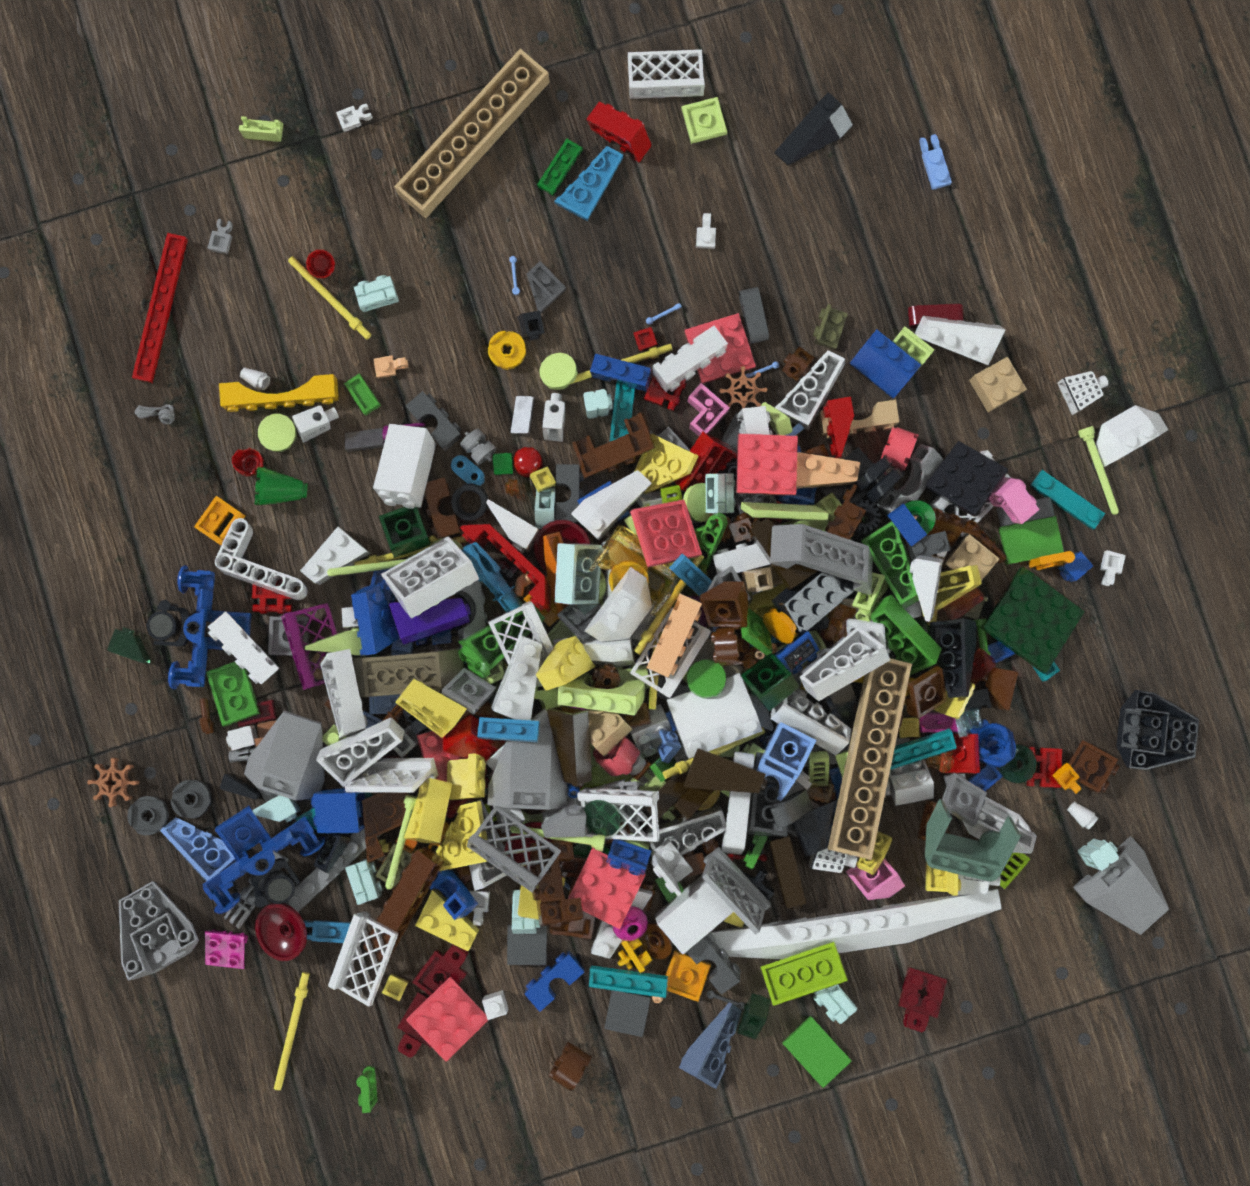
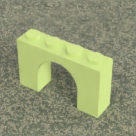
(621, 700)

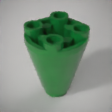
(277, 487)

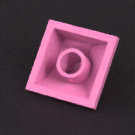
(877, 886)

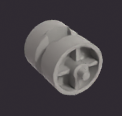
(476, 444)

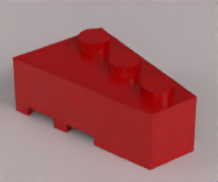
(621, 129)
(712, 457)
(463, 740)

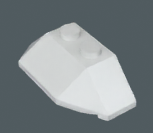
(1127, 433)
(622, 609)
(993, 817)

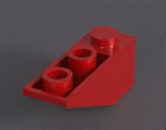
(840, 418)

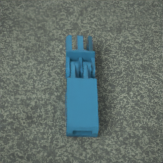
(489, 574)

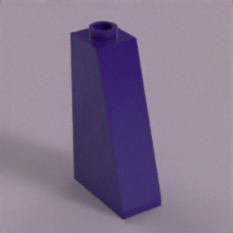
(438, 618)

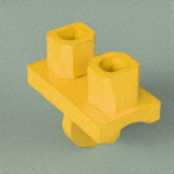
(639, 960)

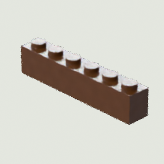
(407, 896)

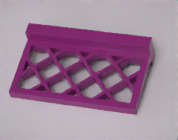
(297, 645)

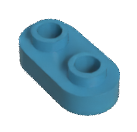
(467, 470)

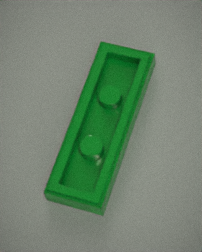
(560, 167)

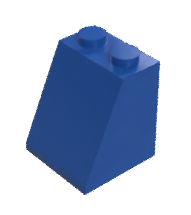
(338, 811)

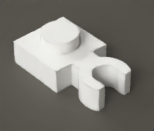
(350, 118)

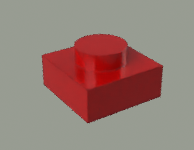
(645, 339)

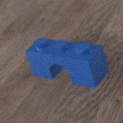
(610, 369)
(459, 899)
(539, 990)

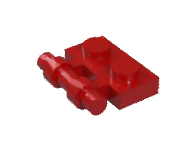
(656, 394)
(265, 594)
(1050, 763)

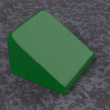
(503, 463)

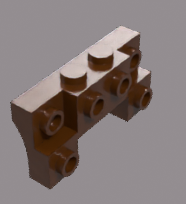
(619, 451)
(549, 892)
(581, 928)

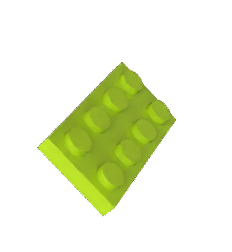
(804, 973)

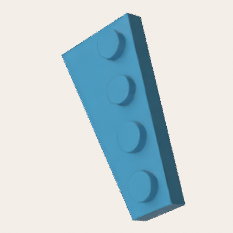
(590, 185)

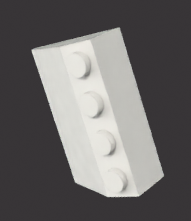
(430, 576)
(714, 720)

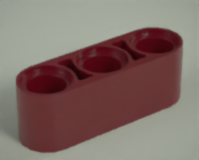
(945, 311)

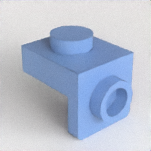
(669, 746)

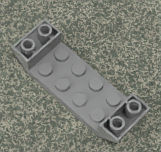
(822, 552)

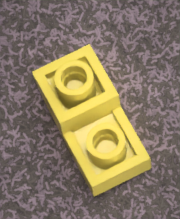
(880, 850)

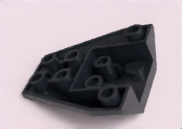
(1155, 732)

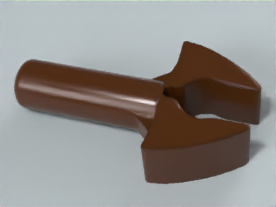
(206, 724)

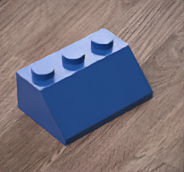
(885, 364)

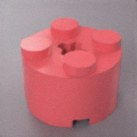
(900, 447)
(619, 759)

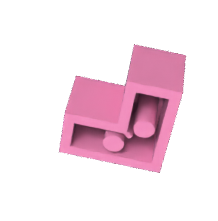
(711, 410)
(1014, 499)

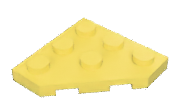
(665, 463)
(454, 847)

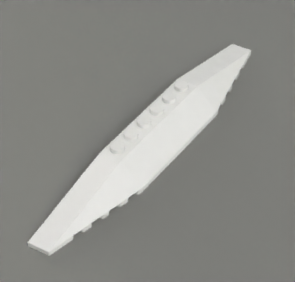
(857, 929)

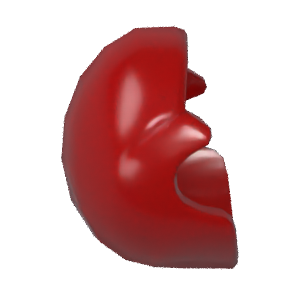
(320, 263)
(247, 461)
(527, 461)

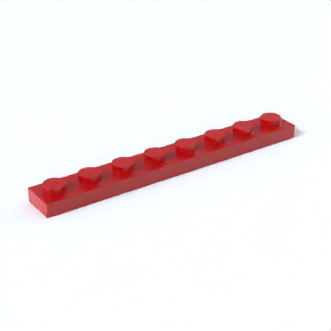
(159, 308)

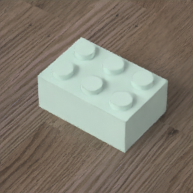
(573, 578)

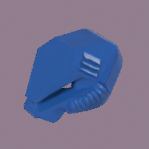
(995, 744)

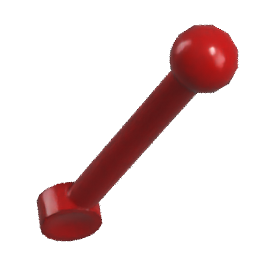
(763, 857)

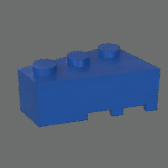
(374, 619)

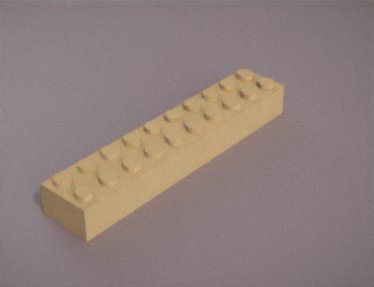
(472, 133)
(869, 760)

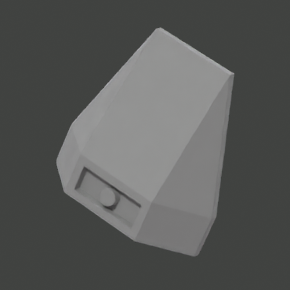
(287, 758)
(528, 775)
(1126, 889)
(152, 932)

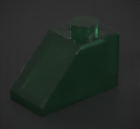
(128, 645)
(754, 1016)

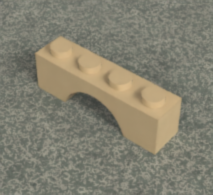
(883, 416)
(760, 579)

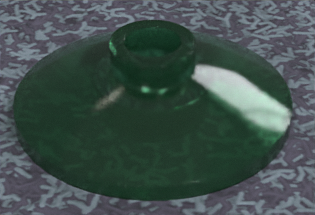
(1029, 765)
(606, 814)

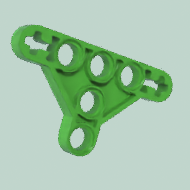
(717, 533)

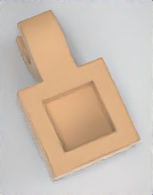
(387, 366)

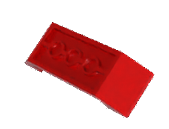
(484, 533)

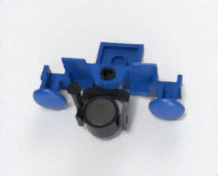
(166, 626)
(241, 834)

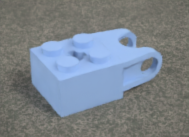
(785, 766)

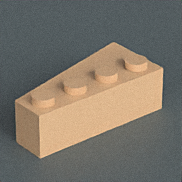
(822, 471)
(674, 635)

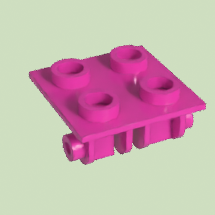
(225, 949)

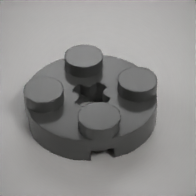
(180, 796)
(157, 808)

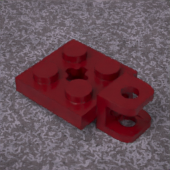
(439, 963)
(918, 1007)
(411, 1035)

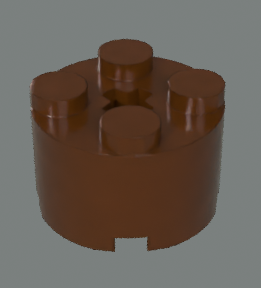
(729, 646)
(570, 1066)

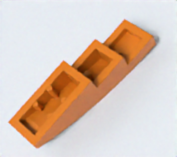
(550, 552)

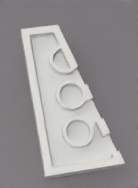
(606, 940)

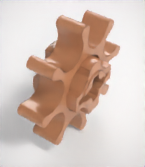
(743, 381)
(115, 774)

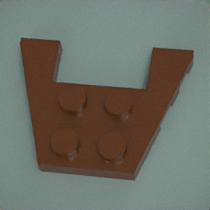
(381, 814)

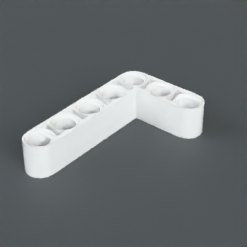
(254, 570)
(737, 815)

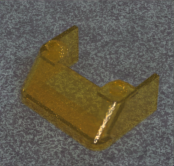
(626, 546)

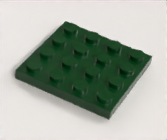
(1033, 620)

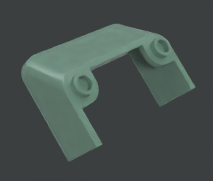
(965, 856)

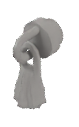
(165, 415)

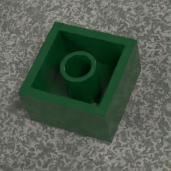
(404, 531)
(770, 681)

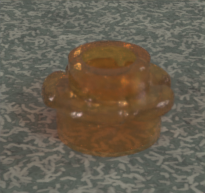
(512, 487)

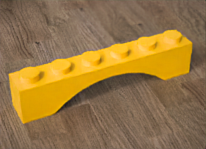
(318, 389)

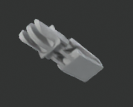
(248, 897)

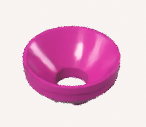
(634, 917)

